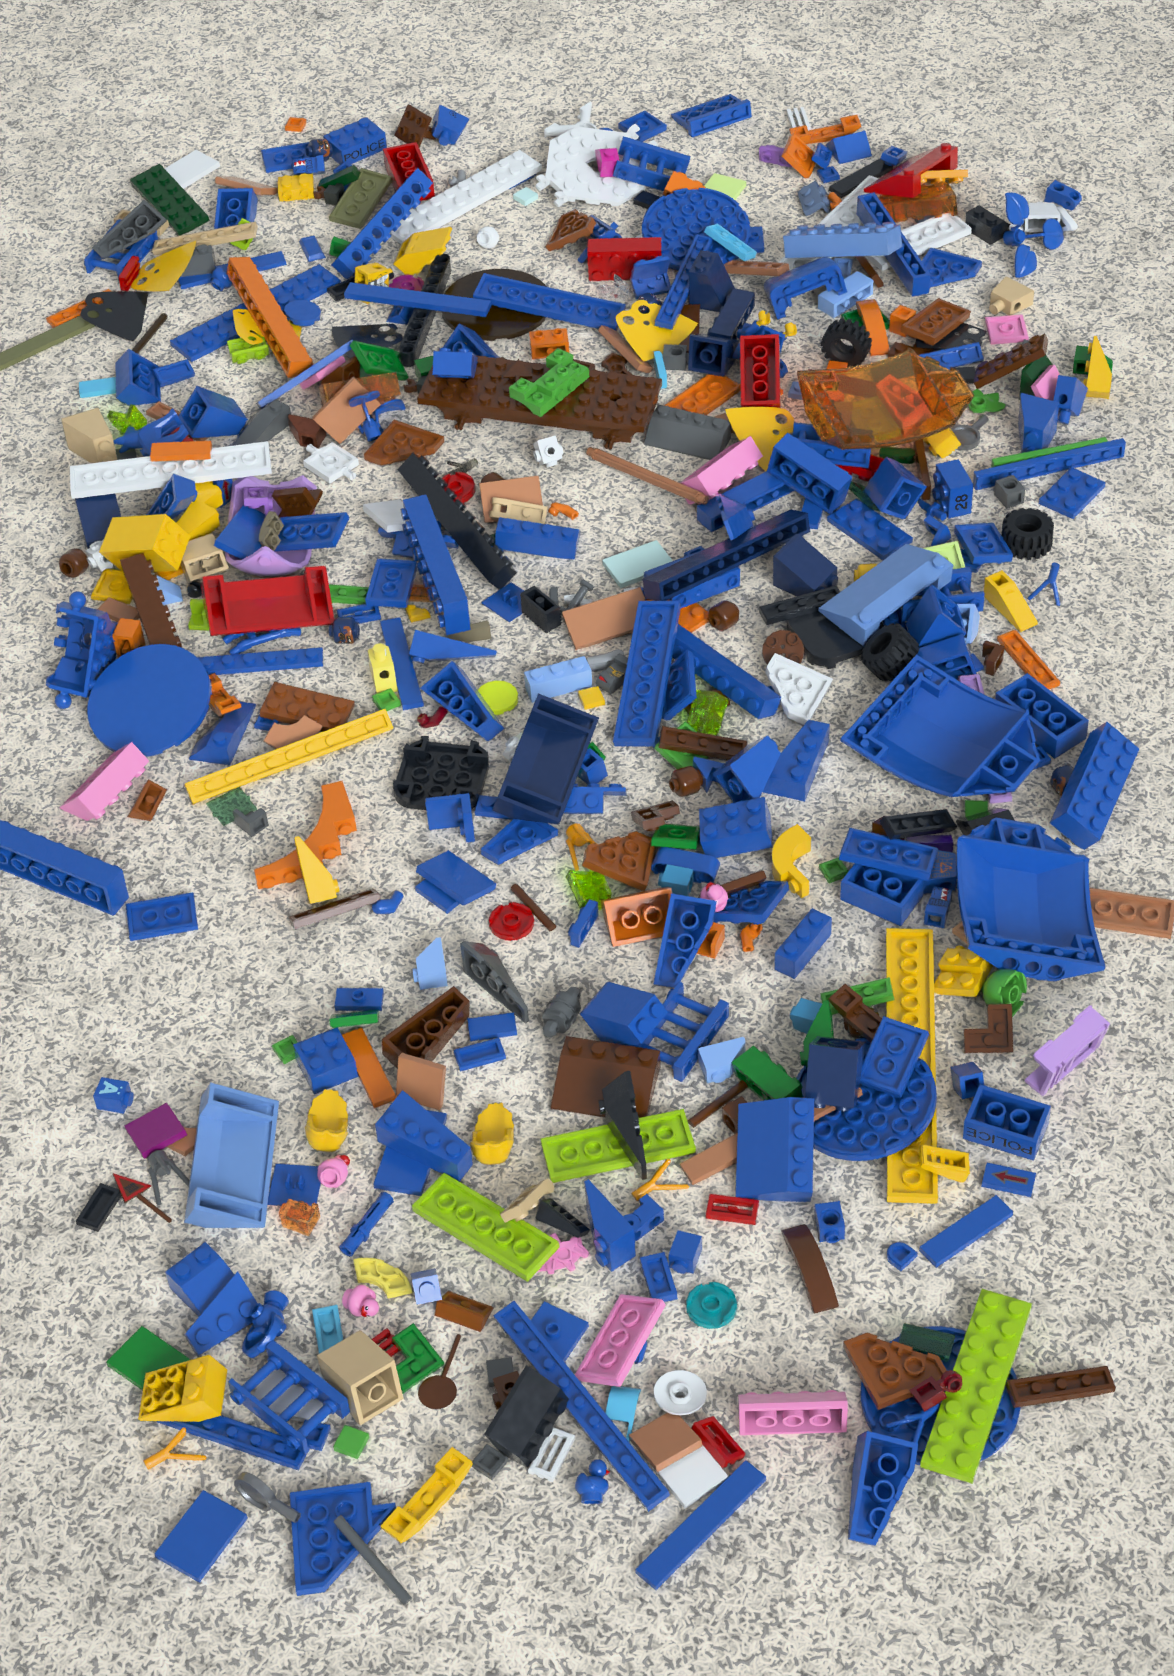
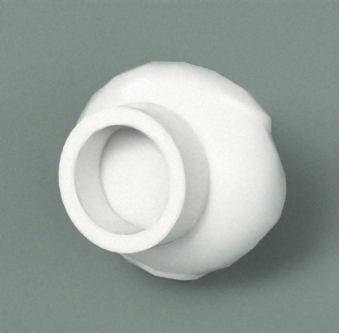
(487, 237)

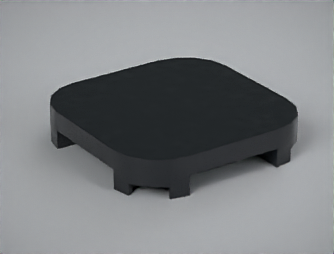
(823, 640)
(438, 771)

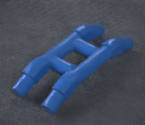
(254, 640)

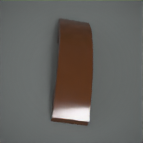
(855, 1012)
(811, 1268)

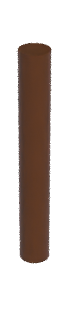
(527, 901)
(717, 1104)

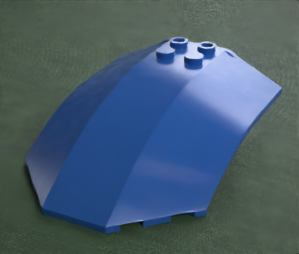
(945, 735)
(1026, 901)

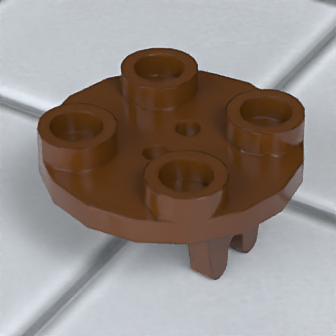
(792, 644)

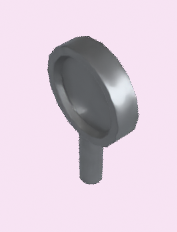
(969, 435)
(262, 1497)

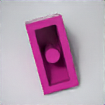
(606, 161)

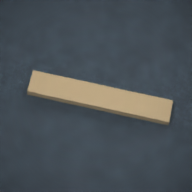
(209, 237)

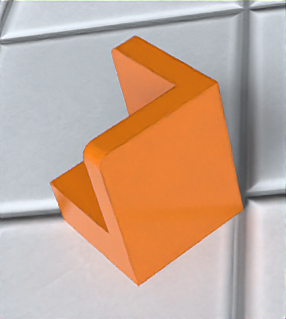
(899, 317)
(713, 941)

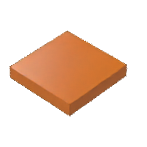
(799, 156)

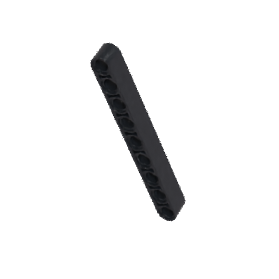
(422, 318)

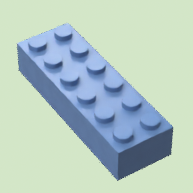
(842, 240)

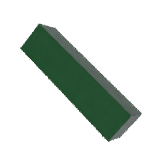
(343, 177)

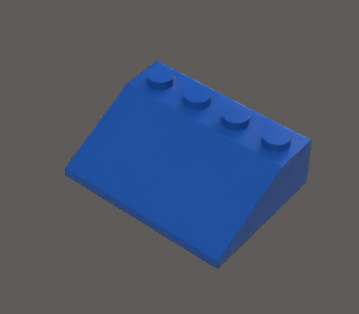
(775, 1150)

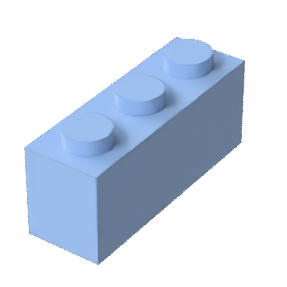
(858, 289)
(558, 678)

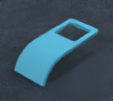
(622, 1405)

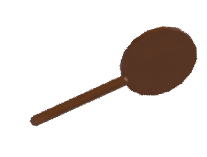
(439, 1390)

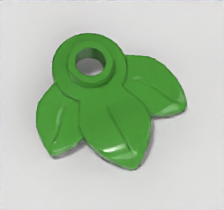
(986, 402)

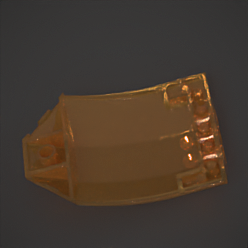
(883, 401)

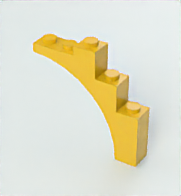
(201, 515)

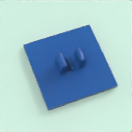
(506, 602)
(294, 1183)

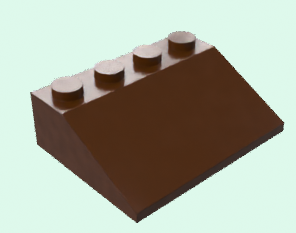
(591, 1065)

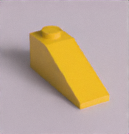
(316, 877)

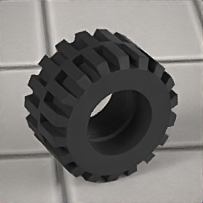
(1028, 533)
(889, 651)

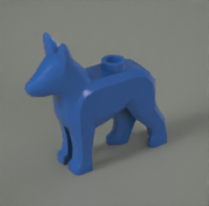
(154, 432)

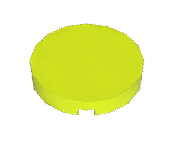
(499, 696)

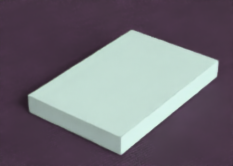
(630, 565)

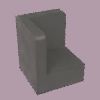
(252, 822)

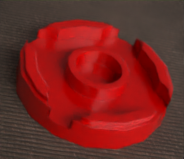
(462, 485)
(513, 927)

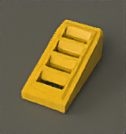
(959, 1159)

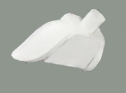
(1040, 212)

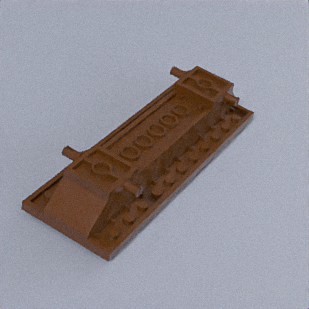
(606, 403)

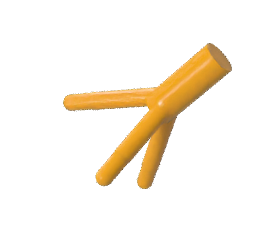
(650, 1185)
(165, 1453)

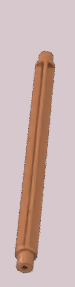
(647, 475)

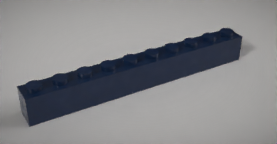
(725, 556)

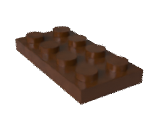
(1008, 362)

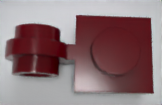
(932, 1392)

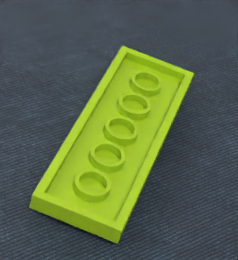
(598, 1151)
(479, 1225)

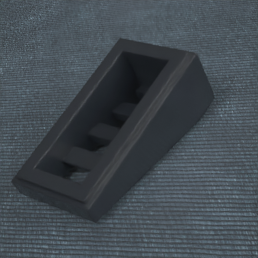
(559, 1218)

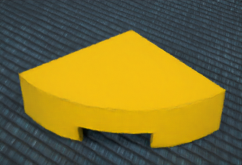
(416, 614)

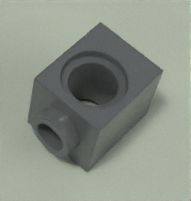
(675, 357)
(1009, 491)

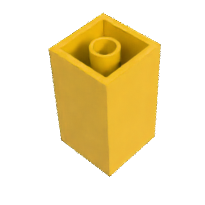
(153, 535)

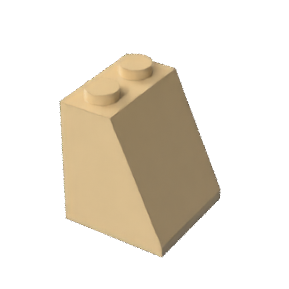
(89, 436)
(362, 1375)

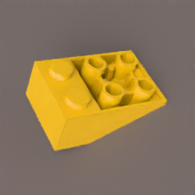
(421, 250)
(184, 1391)

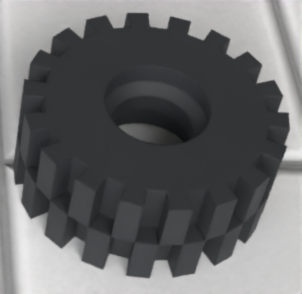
(840, 352)

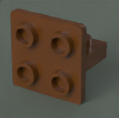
(414, 126)
(297, 501)

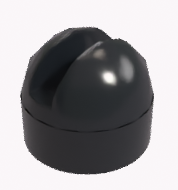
(194, 589)

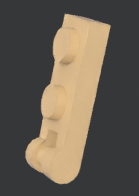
(518, 510)
(527, 1200)

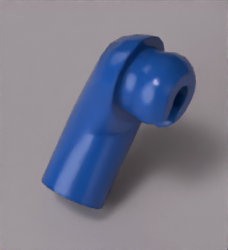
(388, 906)

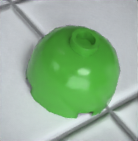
(1005, 987)

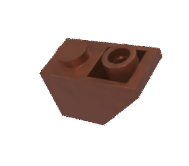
(306, 431)

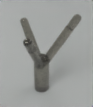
(462, 467)

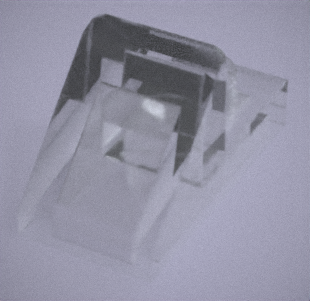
(617, 292)

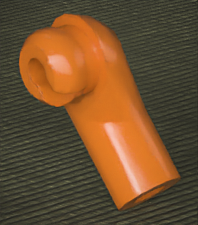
(833, 197)
(563, 508)
(748, 934)

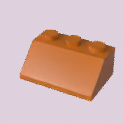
(636, 916)

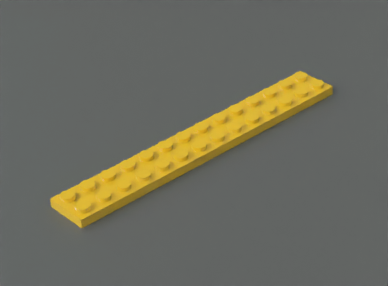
(912, 981)

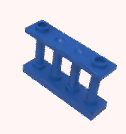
(649, 154)
(137, 249)
(849, 457)
(960, 581)
(710, 588)
(704, 1031)
(295, 1373)

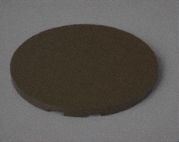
(499, 321)

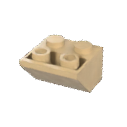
(203, 559)

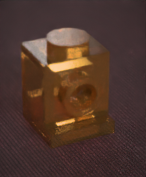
(299, 1216)

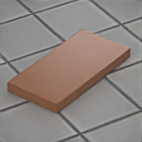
(603, 618)
(1132, 913)

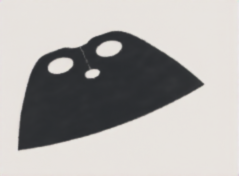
(126, 314)
(363, 334)
(952, 340)

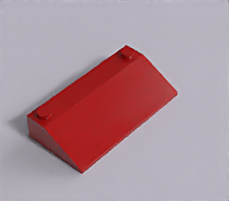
(906, 178)
(267, 603)

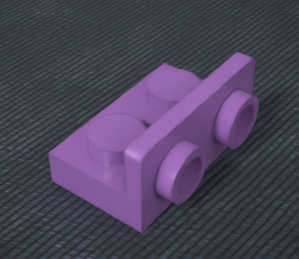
(773, 155)
(258, 496)

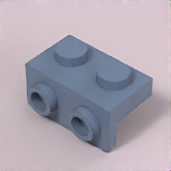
(813, 198)

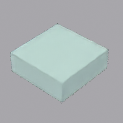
(525, 196)

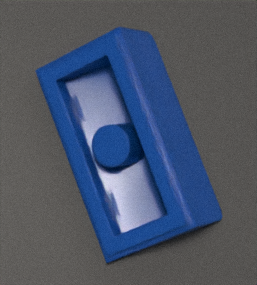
(400, 314)

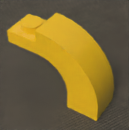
(788, 848)

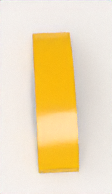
(426, 1502)

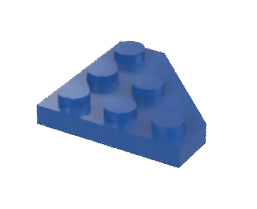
(949, 267)
(753, 905)

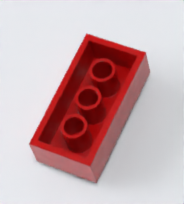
(402, 162)
(619, 255)
(760, 371)

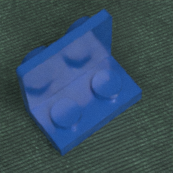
(451, 812)

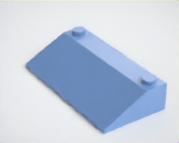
(886, 589)
(231, 1159)

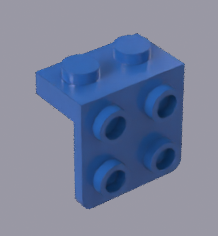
(650, 276)

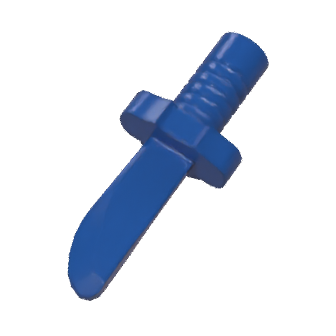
(932, 510)

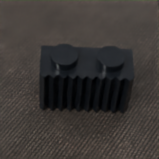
(540, 609)

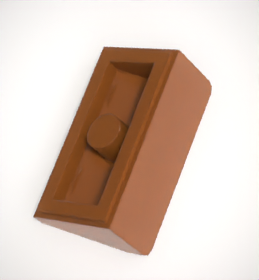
(147, 801)
(463, 1311)

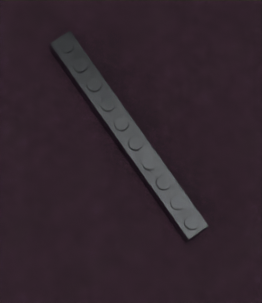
(458, 521)

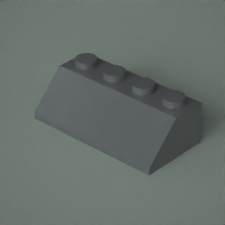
(687, 432)

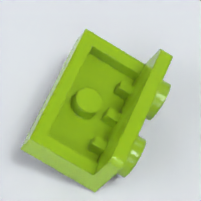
(242, 351)

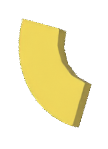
(383, 1275)

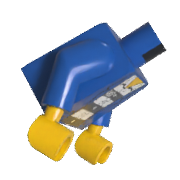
(757, 328)

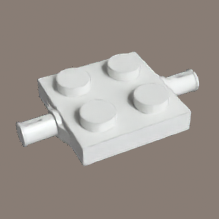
(330, 462)

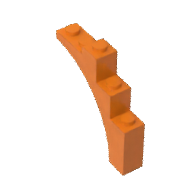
(335, 820)

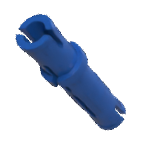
(361, 1230)

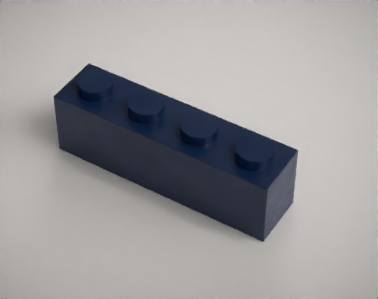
(733, 314)

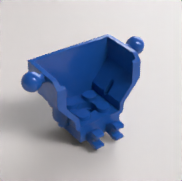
(84, 656)

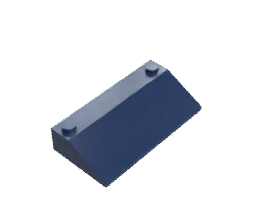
(546, 762)

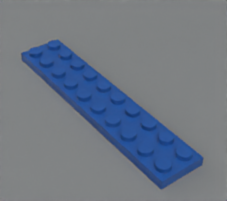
(221, 329)

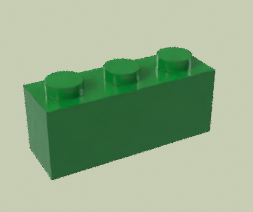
(764, 1076)

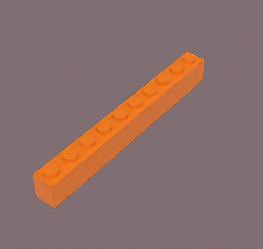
(268, 316)

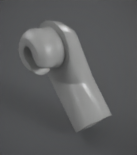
(461, 176)

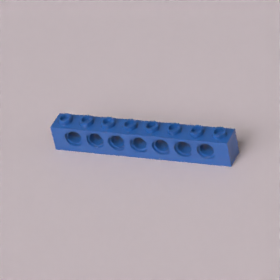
(420, 185)

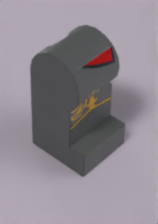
(614, 675)

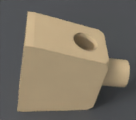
(1010, 297)

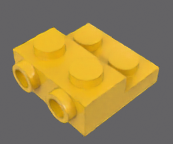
(296, 187)
(961, 973)

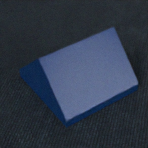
(850, 147)

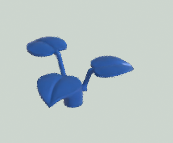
(1025, 260)
(371, 427)

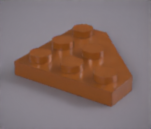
(569, 229)
(400, 442)
(622, 859)
(890, 1368)

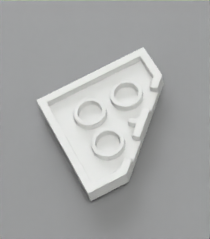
(798, 686)

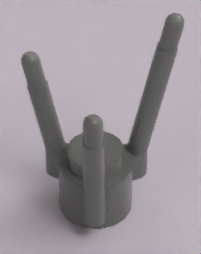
(162, 1165)

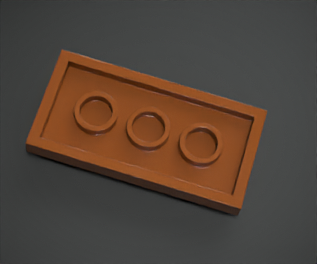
(935, 321)
(291, 703)

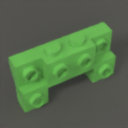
(553, 386)

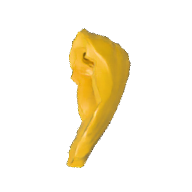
(327, 1122)
(493, 1135)

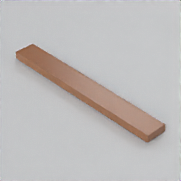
(725, 1154)

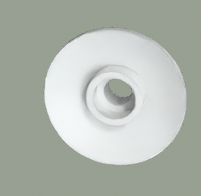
(680, 1384)

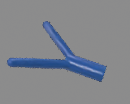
(1052, 580)
(920, 1417)

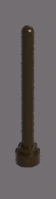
(149, 334)

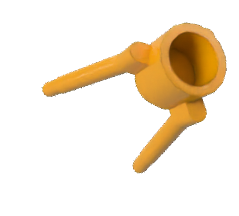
(578, 837)

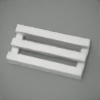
(795, 112)
(543, 1473)

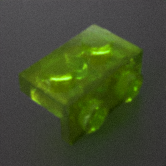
(132, 418)
(707, 712)
(588, 886)

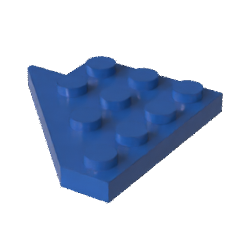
(318, 1545)

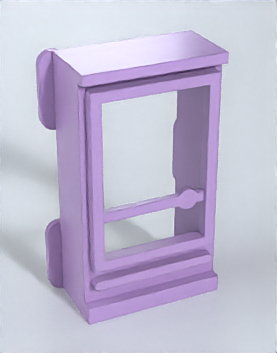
(1068, 1050)

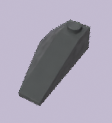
(134, 227)
(201, 262)
(265, 424)
(489, 972)

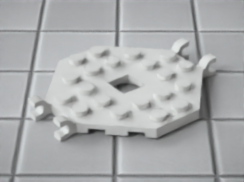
(575, 180)

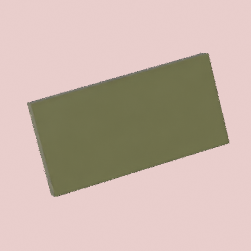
(361, 199)

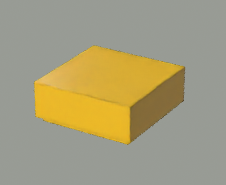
(591, 697)

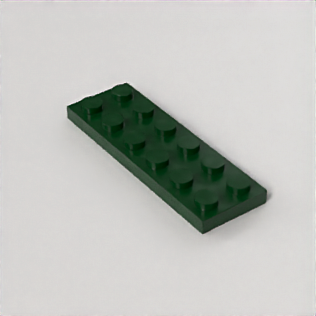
(169, 199)

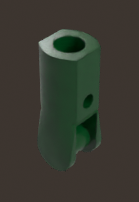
(902, 455)

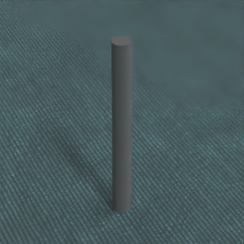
(372, 1560)

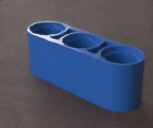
(704, 866)

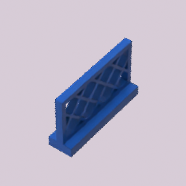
(713, 114)

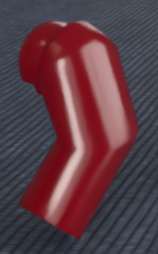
(432, 721)

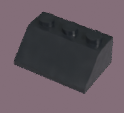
(526, 1417)

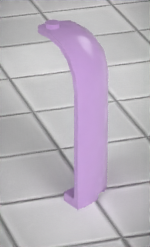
(266, 561)

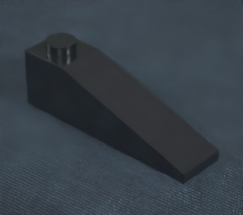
(623, 1120)

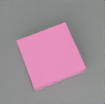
(1006, 329)
(322, 373)
(1046, 384)

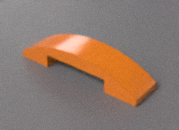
(848, 126)
(874, 323)
(220, 700)

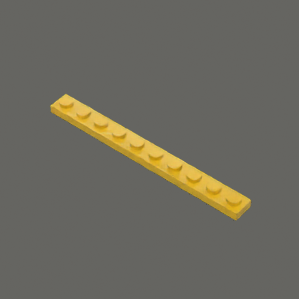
(288, 756)

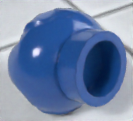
(220, 279)
(594, 1486)

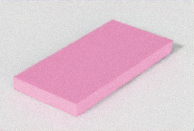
(620, 1340)

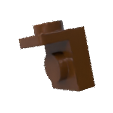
(993, 656)

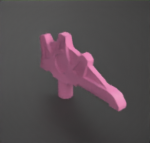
(566, 1255)

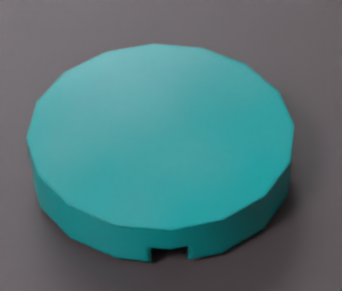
(704, 1308)

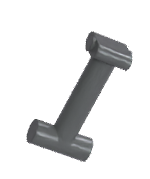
(585, 587)

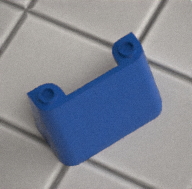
(801, 280)

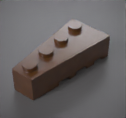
(429, 1029)

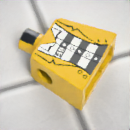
(373, 274)

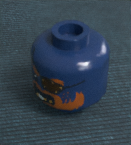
(319, 147)
(344, 630)
(1060, 778)

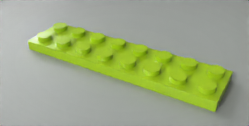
(984, 1365)

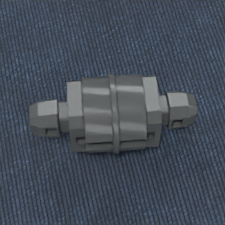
(561, 1012)

